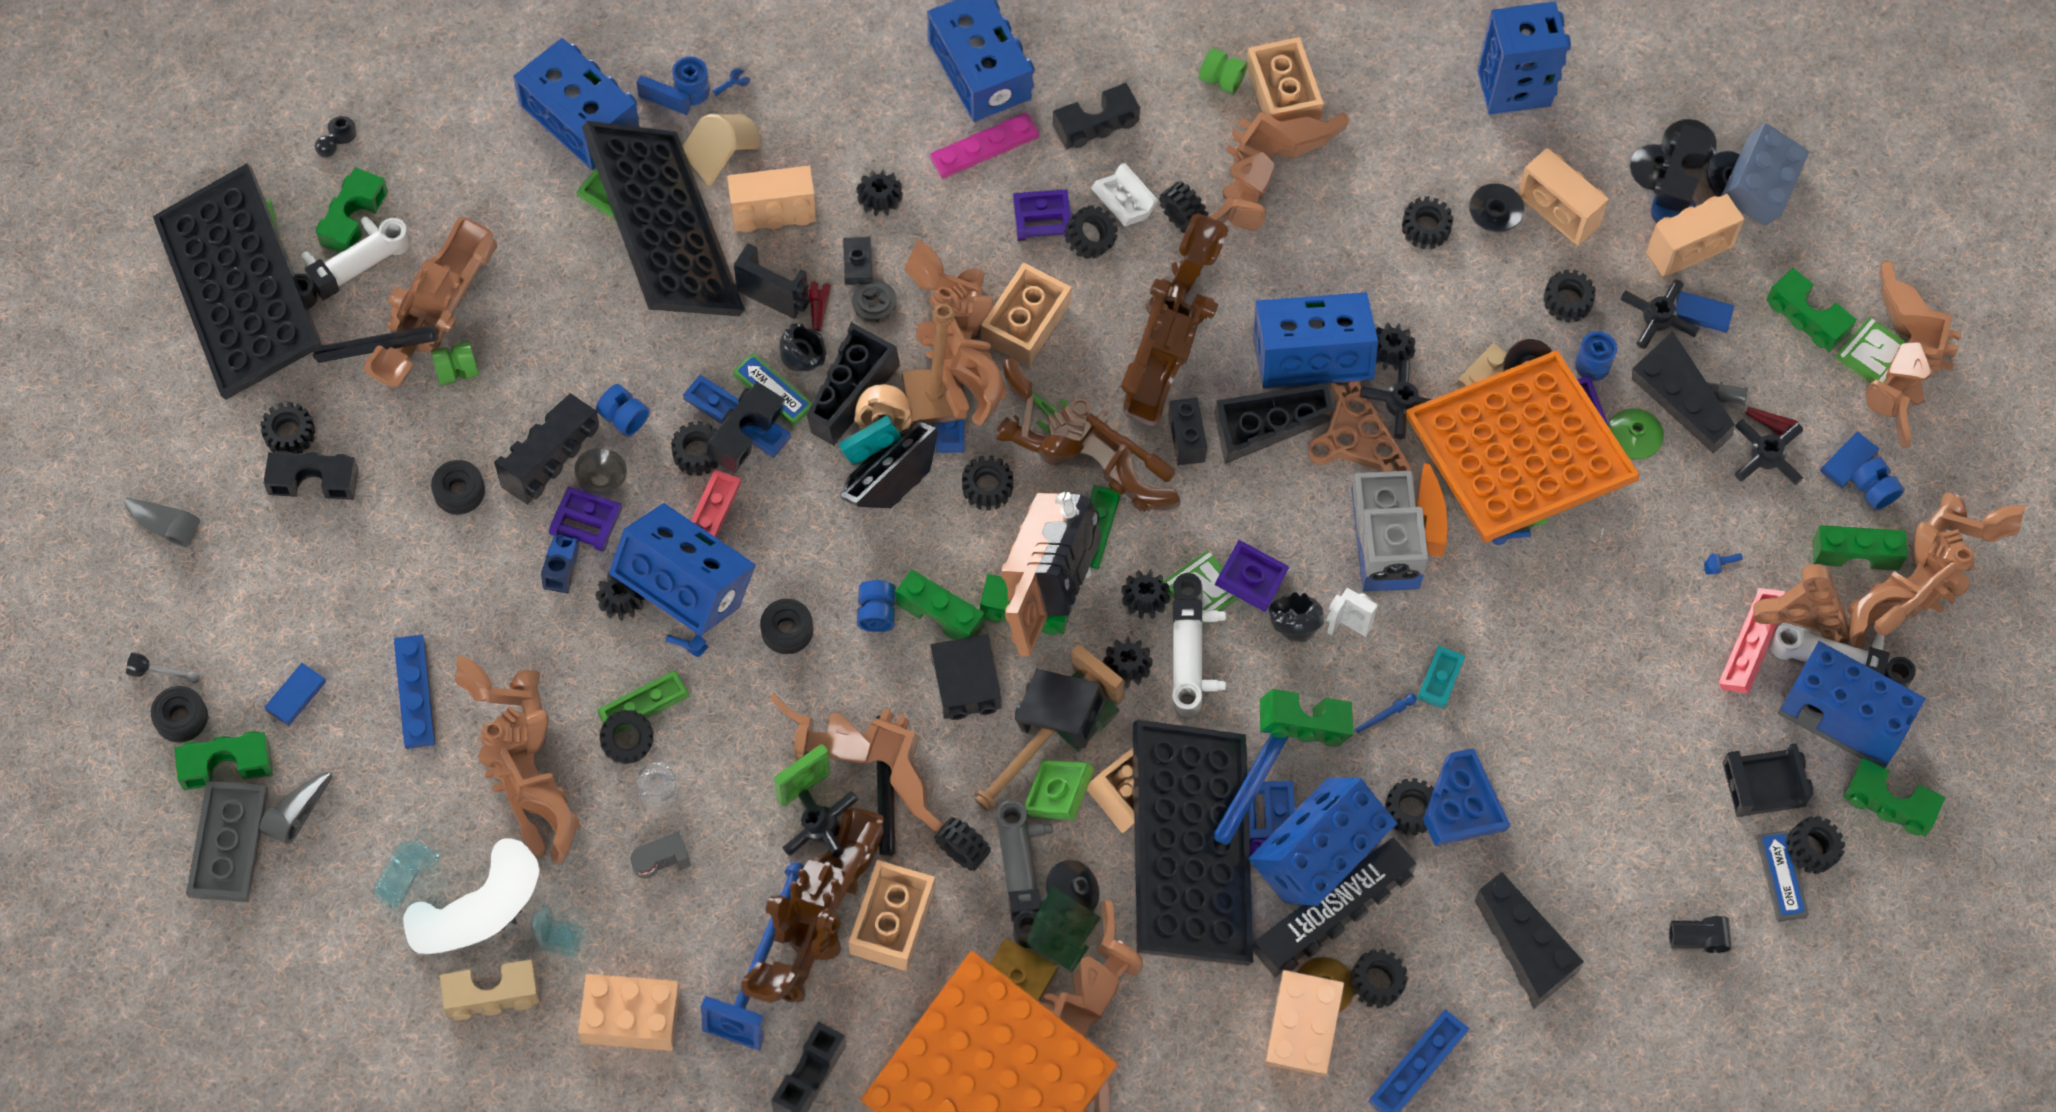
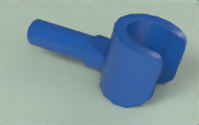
(734, 79)
(1516, 534)
(1714, 563)
(695, 646)

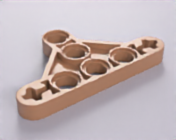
(1364, 445)
(1809, 605)

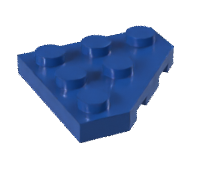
(1463, 802)

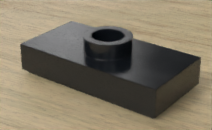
(857, 260)

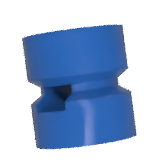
(692, 77)
(1596, 355)
(623, 410)
(1879, 486)
(877, 604)

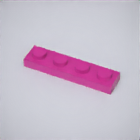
(984, 145)

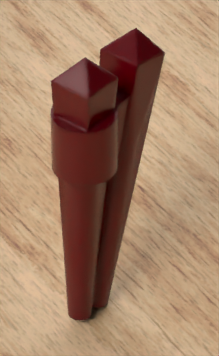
(818, 302)
(1776, 423)

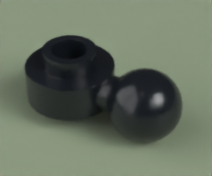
(341, 131)

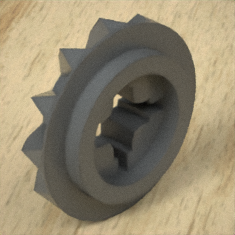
(887, 300)

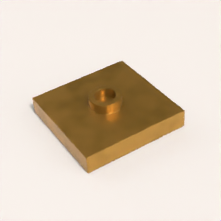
(1024, 968)

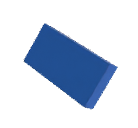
(663, 95)
(1704, 311)
(1848, 459)
(295, 694)

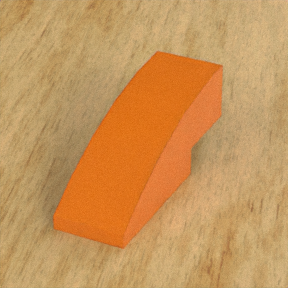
(1434, 511)

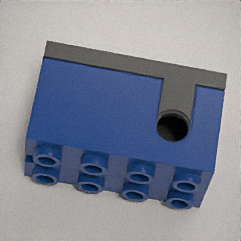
(1851, 705)

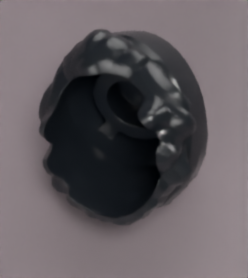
(802, 348)
(1296, 616)

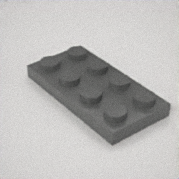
(227, 841)

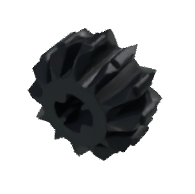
(879, 192)
(1403, 344)
(1145, 603)
(619, 605)
(1129, 651)

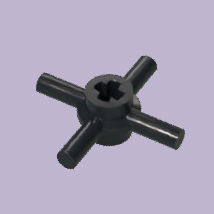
(1662, 321)
(1397, 398)
(1769, 452)
(820, 823)

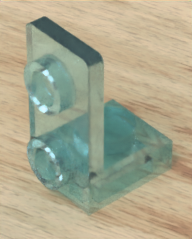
(402, 871)
(556, 935)

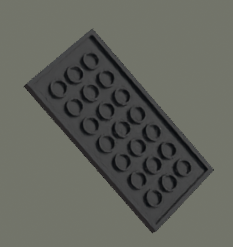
(662, 219)
(237, 281)
(1187, 884)

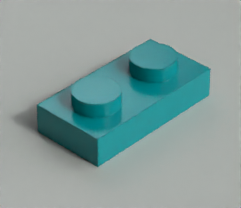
(870, 440)
(1441, 677)

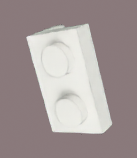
(1125, 196)
(1353, 611)

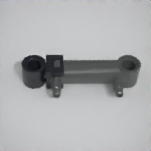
(1019, 866)

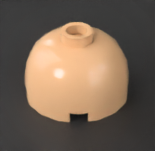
(882, 401)

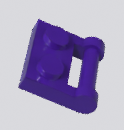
(1038, 207)
(587, 510)

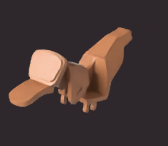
(1255, 161)
(1913, 360)
(881, 742)
(1096, 987)

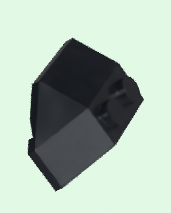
(893, 470)

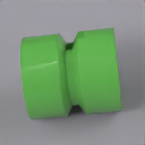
(1224, 71)
(454, 363)

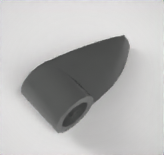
(164, 521)
(291, 814)

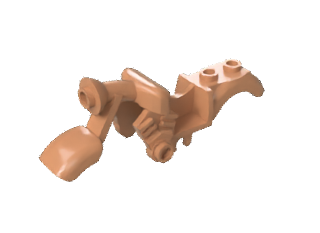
(432, 297)
(964, 358)
(1939, 569)
(511, 749)

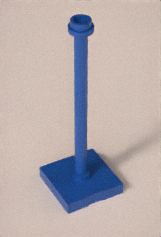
(734, 1021)

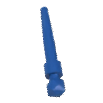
(1397, 706)

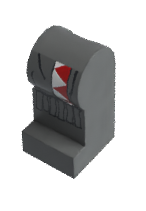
(658, 855)

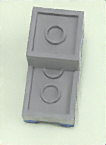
(1388, 531)

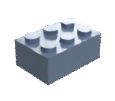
(1765, 174)

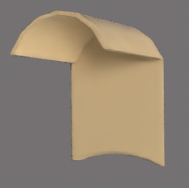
(716, 140)

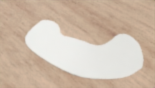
(479, 913)

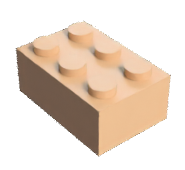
(1284, 80)
(1562, 196)
(772, 199)
(1694, 235)
(1026, 314)
(892, 915)
(629, 1012)
(1304, 1023)

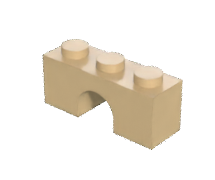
(515, 990)

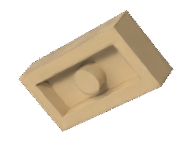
(1485, 366)

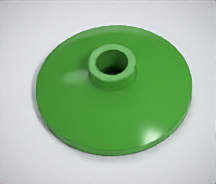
(1637, 444)

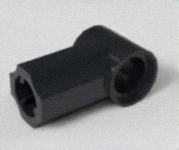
(1708, 934)

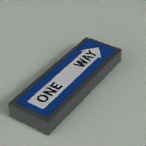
(1782, 877)

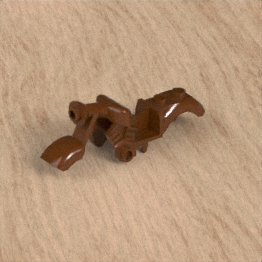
(1172, 323)
(1079, 432)
(809, 918)

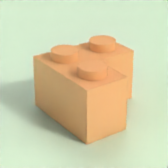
(1115, 791)

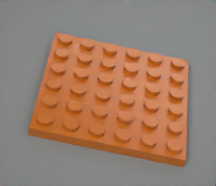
(1521, 446)
(989, 1051)

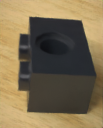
(1187, 431)

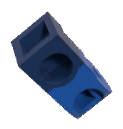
(559, 564)

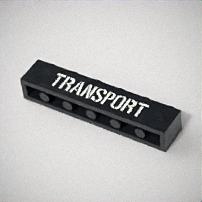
(1310, 925)

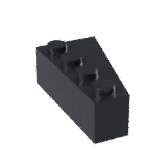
(860, 364)
(1683, 392)
(1268, 418)
(546, 449)
(1527, 939)

